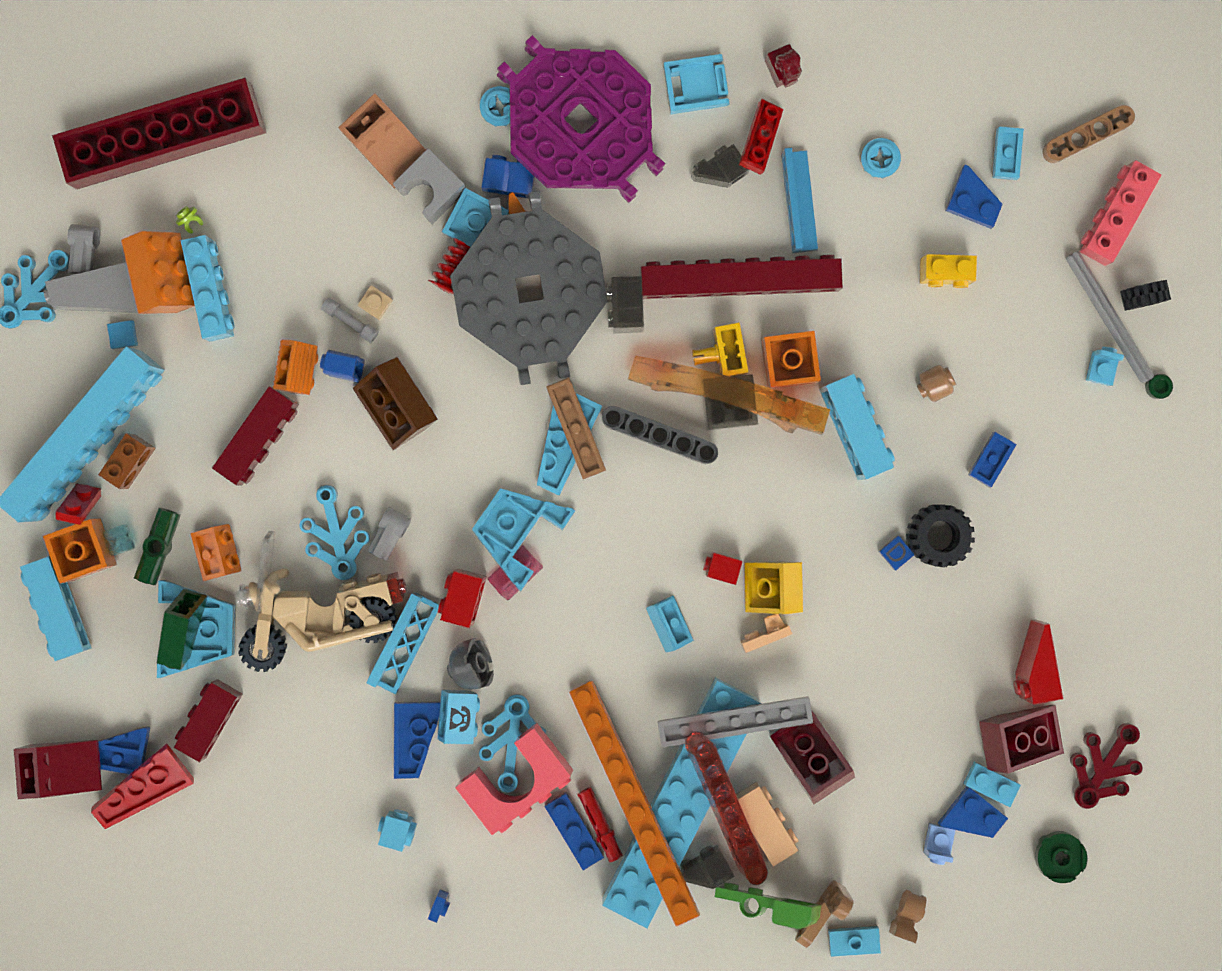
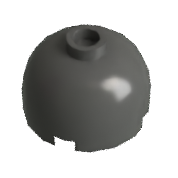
(469, 665)

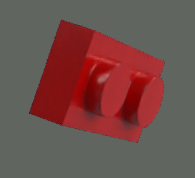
(78, 504)

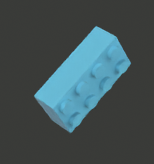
(857, 427)

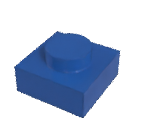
(439, 907)

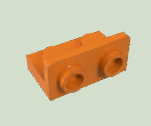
(216, 552)

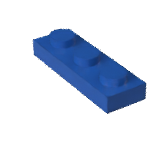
(574, 831)

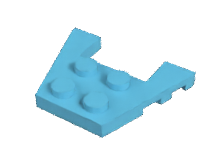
(507, 525)
(215, 633)

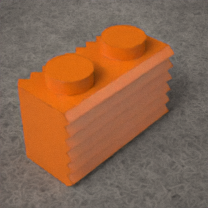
(295, 367)

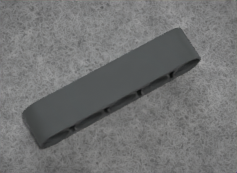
(669, 444)

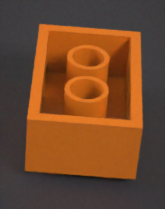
(158, 272)

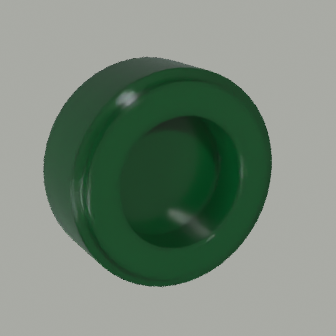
(1159, 386)

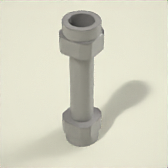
(333, 309)

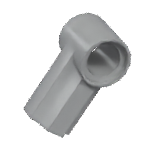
(83, 244)
(392, 527)

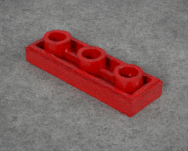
(761, 137)

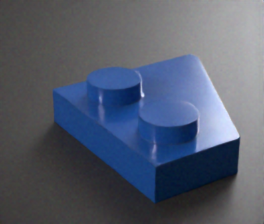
(974, 200)
(125, 751)

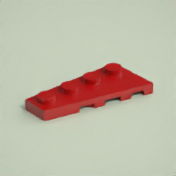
(148, 784)

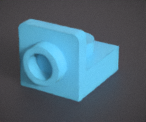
(1103, 366)

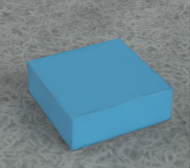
(122, 334)

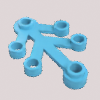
(30, 292)
(336, 536)
(508, 737)

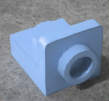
(939, 844)

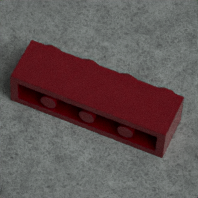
(255, 436)

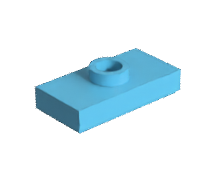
(854, 941)

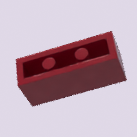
(207, 720)

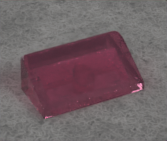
(501, 581)

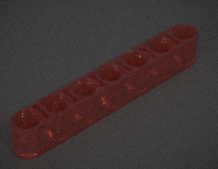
(741, 841)

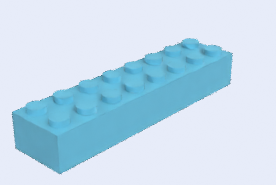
(81, 436)

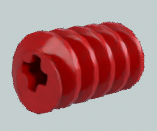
(443, 278)

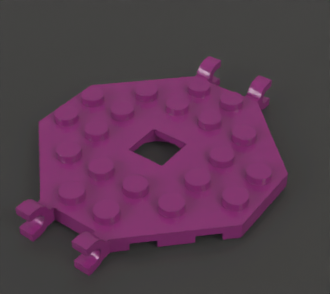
(608, 90)

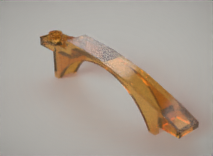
(767, 402)

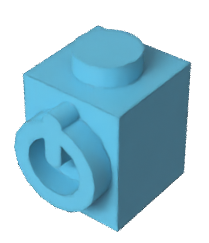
(396, 830)

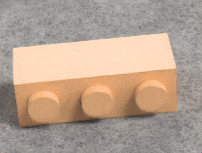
(767, 824)

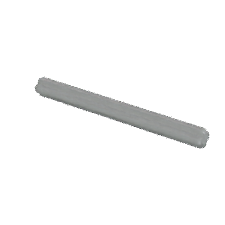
(1110, 317)

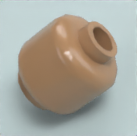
(936, 383)

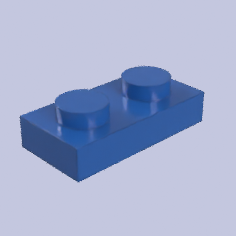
(992, 459)

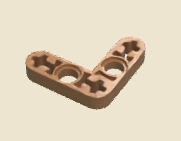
(834, 901)

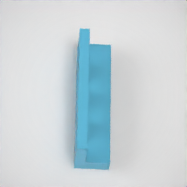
(395, 638)

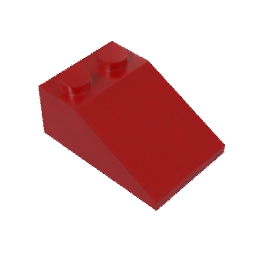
(1037, 667)

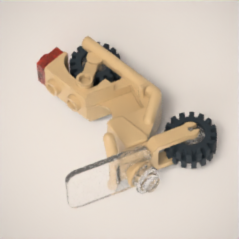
(308, 622)

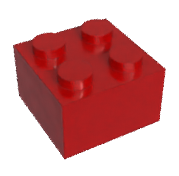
(462, 597)

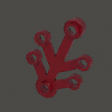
(1104, 768)

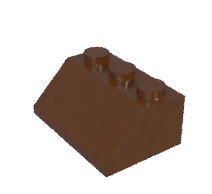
(394, 403)

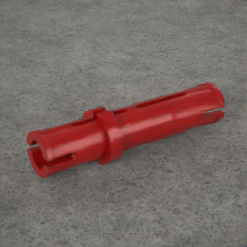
(604, 833)

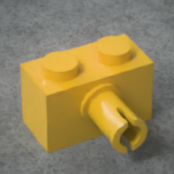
(727, 351)

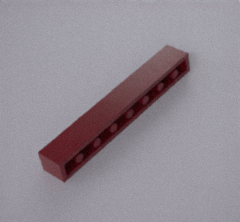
(741, 278)

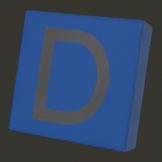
(896, 553)

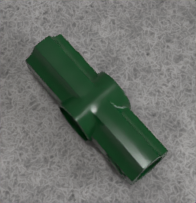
(151, 561)

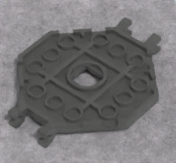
(488, 294)

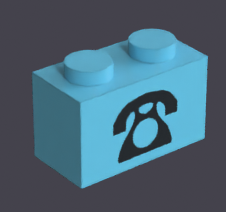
(458, 717)

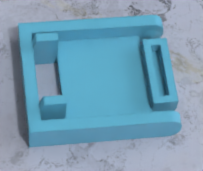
(700, 84)

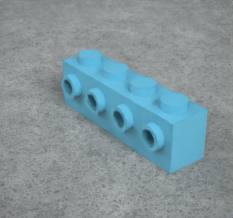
(207, 288)
(55, 610)

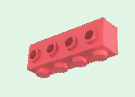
(1119, 213)

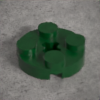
(1050, 846)

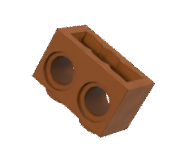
(127, 461)

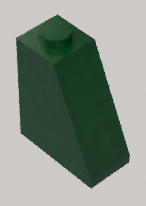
(180, 629)

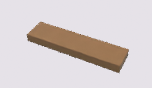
(576, 428)

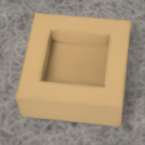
(375, 302)

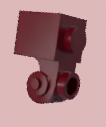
(784, 66)

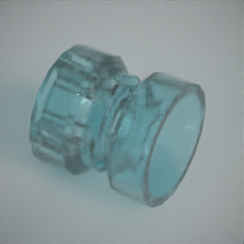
(122, 545)

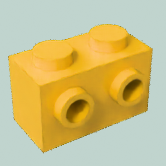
(948, 269)

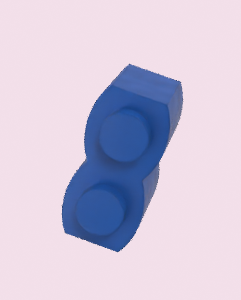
(506, 177)
(342, 365)

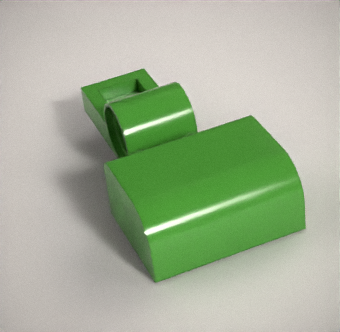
(785, 912)

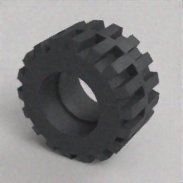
(960, 541)

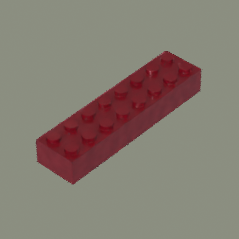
(159, 134)

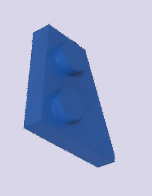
(973, 815)

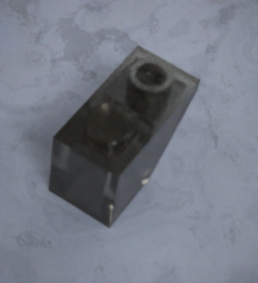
(722, 169)
(707, 869)

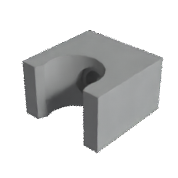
(432, 172)

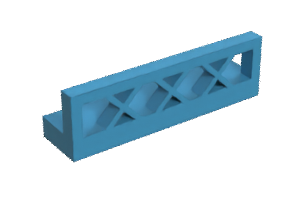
(799, 201)

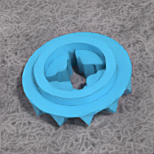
(489, 101)
(887, 150)

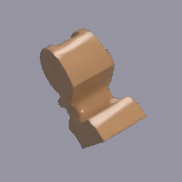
(910, 911)

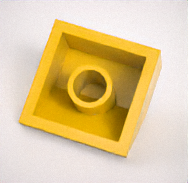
(773, 587)

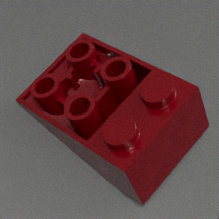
(57, 769)

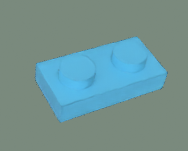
(1007, 153)
(992, 784)

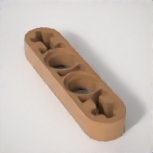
(1088, 134)

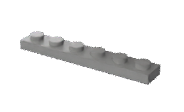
(737, 720)

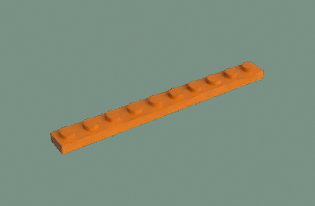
(635, 804)

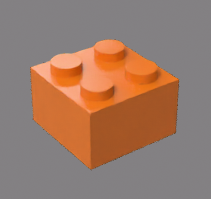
(791, 359)
(79, 550)

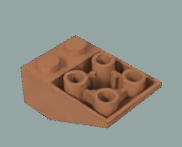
(382, 139)

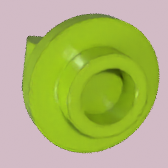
(186, 215)

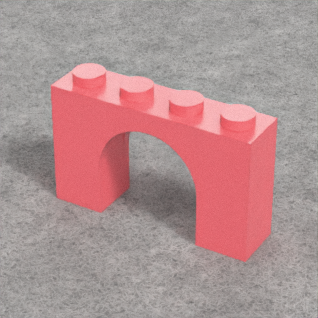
(498, 809)

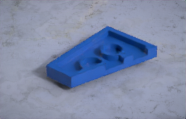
(412, 736)

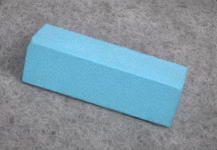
(669, 624)

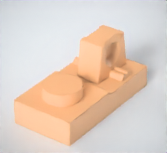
(774, 631)

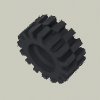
(1145, 295)

